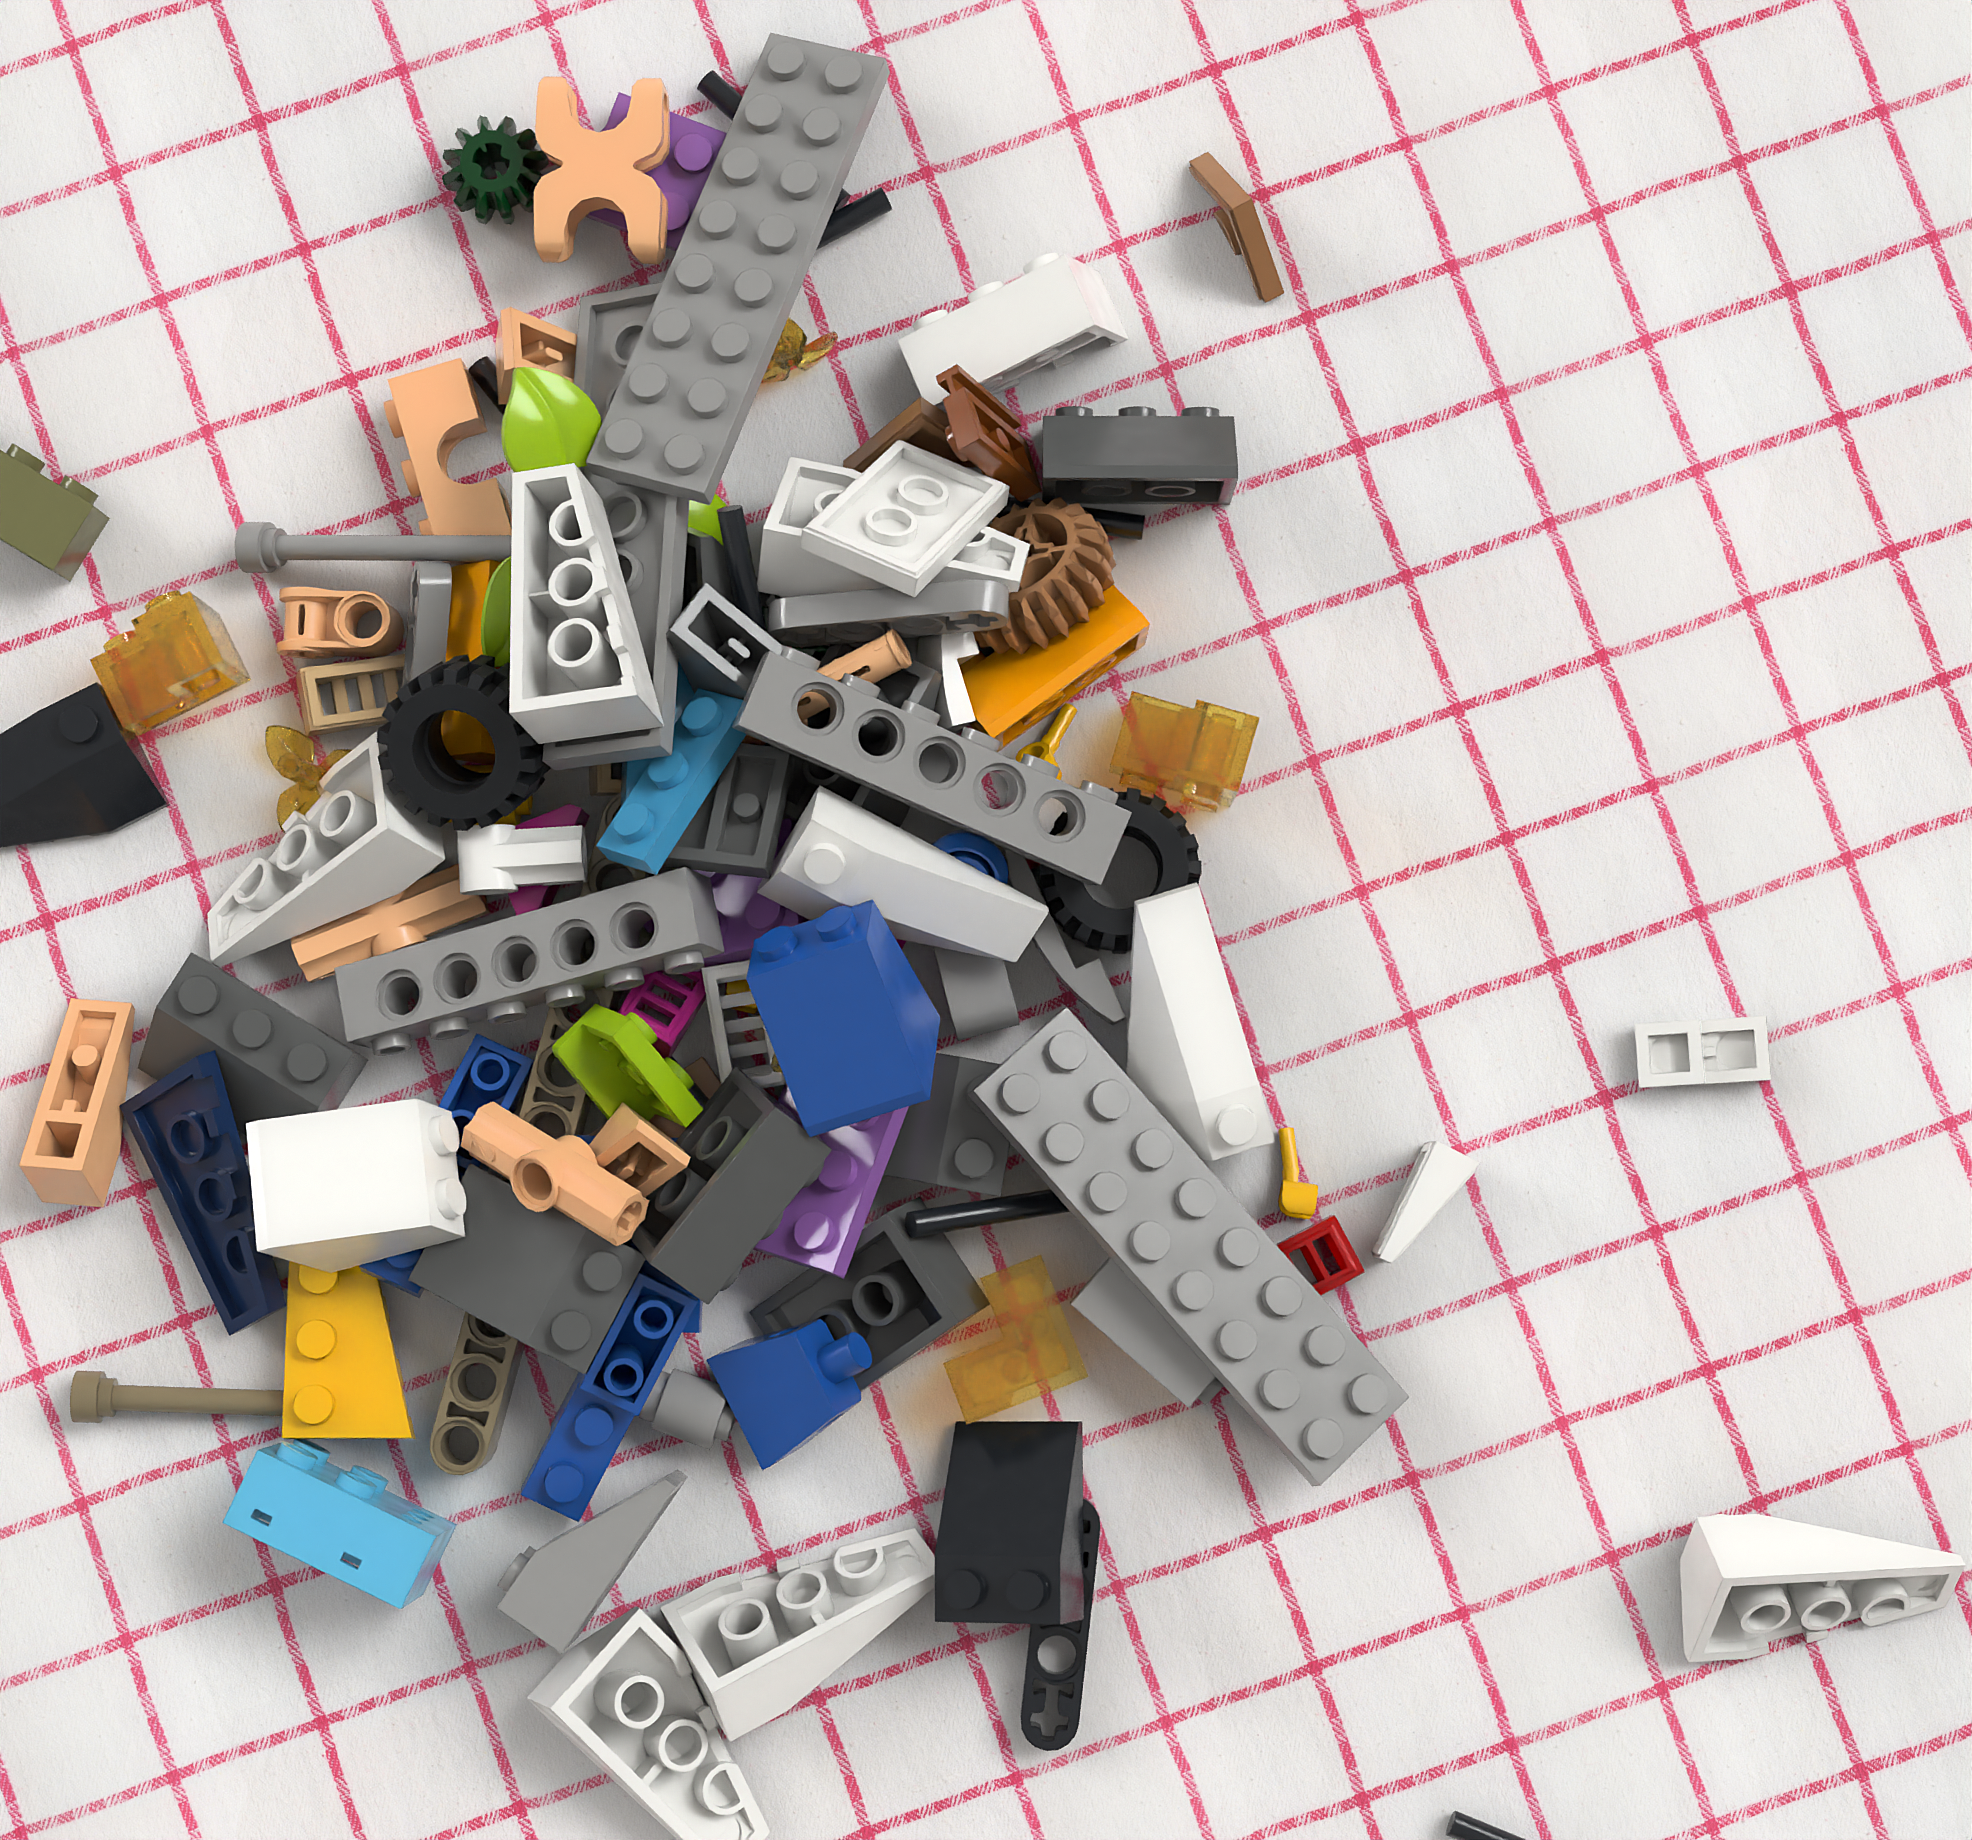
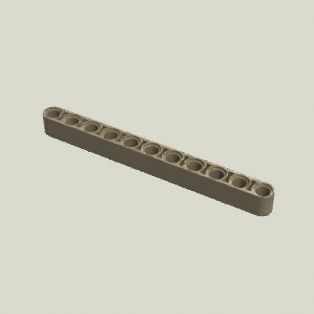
(474, 1341)

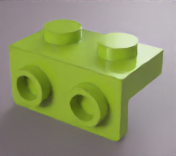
(618, 1064)

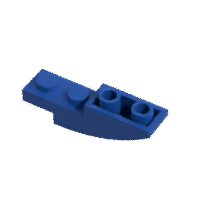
(484, 1076)
(608, 1396)

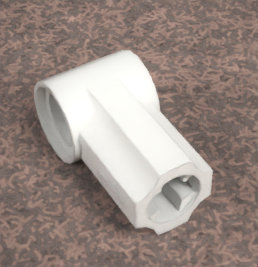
(504, 858)

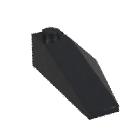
(73, 773)

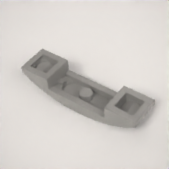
(1086, 982)

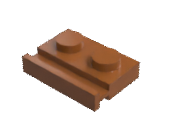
(986, 433)

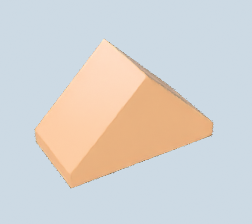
(531, 343)
(637, 1151)

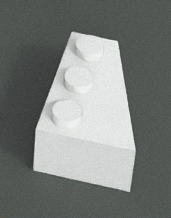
(1014, 327)

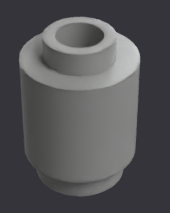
(688, 1409)

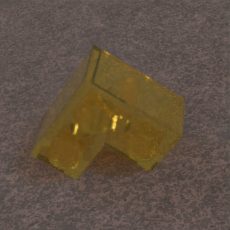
(169, 662)
(1184, 750)
(1030, 1357)

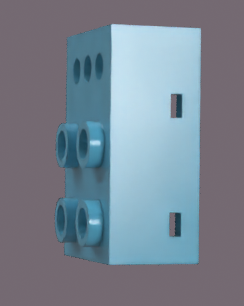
(338, 1515)

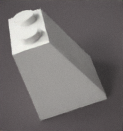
(355, 1183)

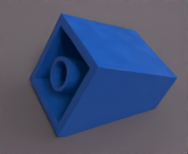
(844, 1017)

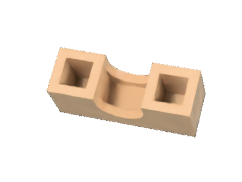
(435, 413)

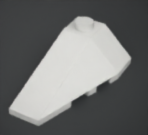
(331, 862)
(1186, 1030)
(1779, 1578)

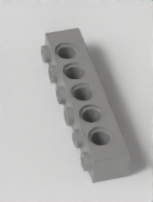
(1078, 851)
(378, 988)

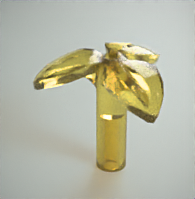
(793, 351)
(293, 758)

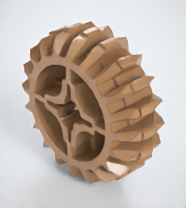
(1062, 576)

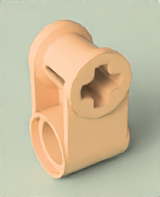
(325, 624)

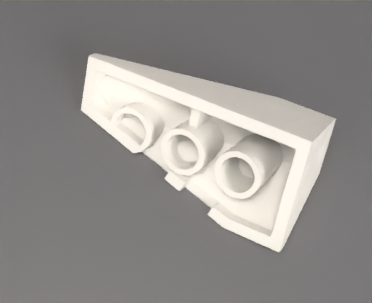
(810, 488)
(924, 894)
(782, 1633)
(642, 1721)

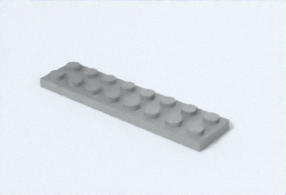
(738, 269)
(645, 529)
(1189, 1246)

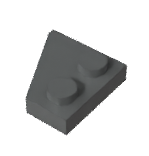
(740, 816)

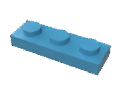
(674, 784)

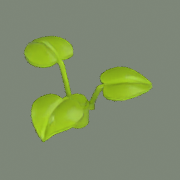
(544, 427)

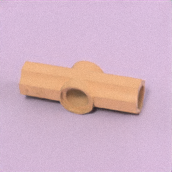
(389, 925)
(554, 1173)

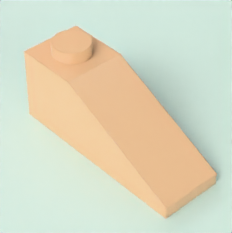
(78, 1115)

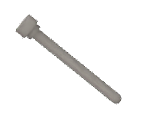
(264, 547)

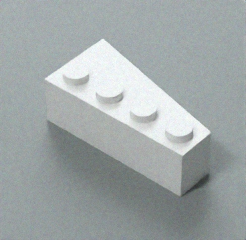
(571, 618)

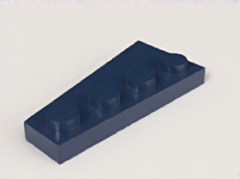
(205, 1181)

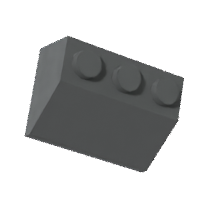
(1139, 457)
(265, 1053)
(740, 1178)

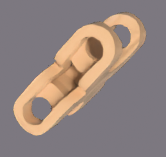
(601, 170)

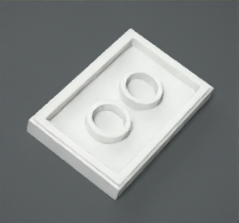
(905, 517)

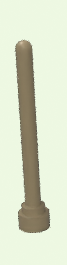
(98, 1397)

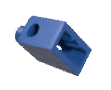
(790, 1385)

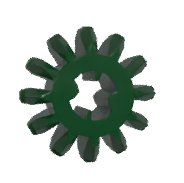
(485, 149)

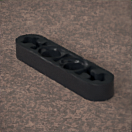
(1077, 1632)

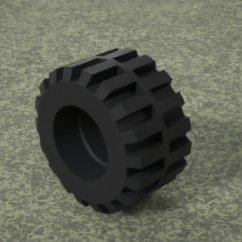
(428, 771)
(1176, 864)

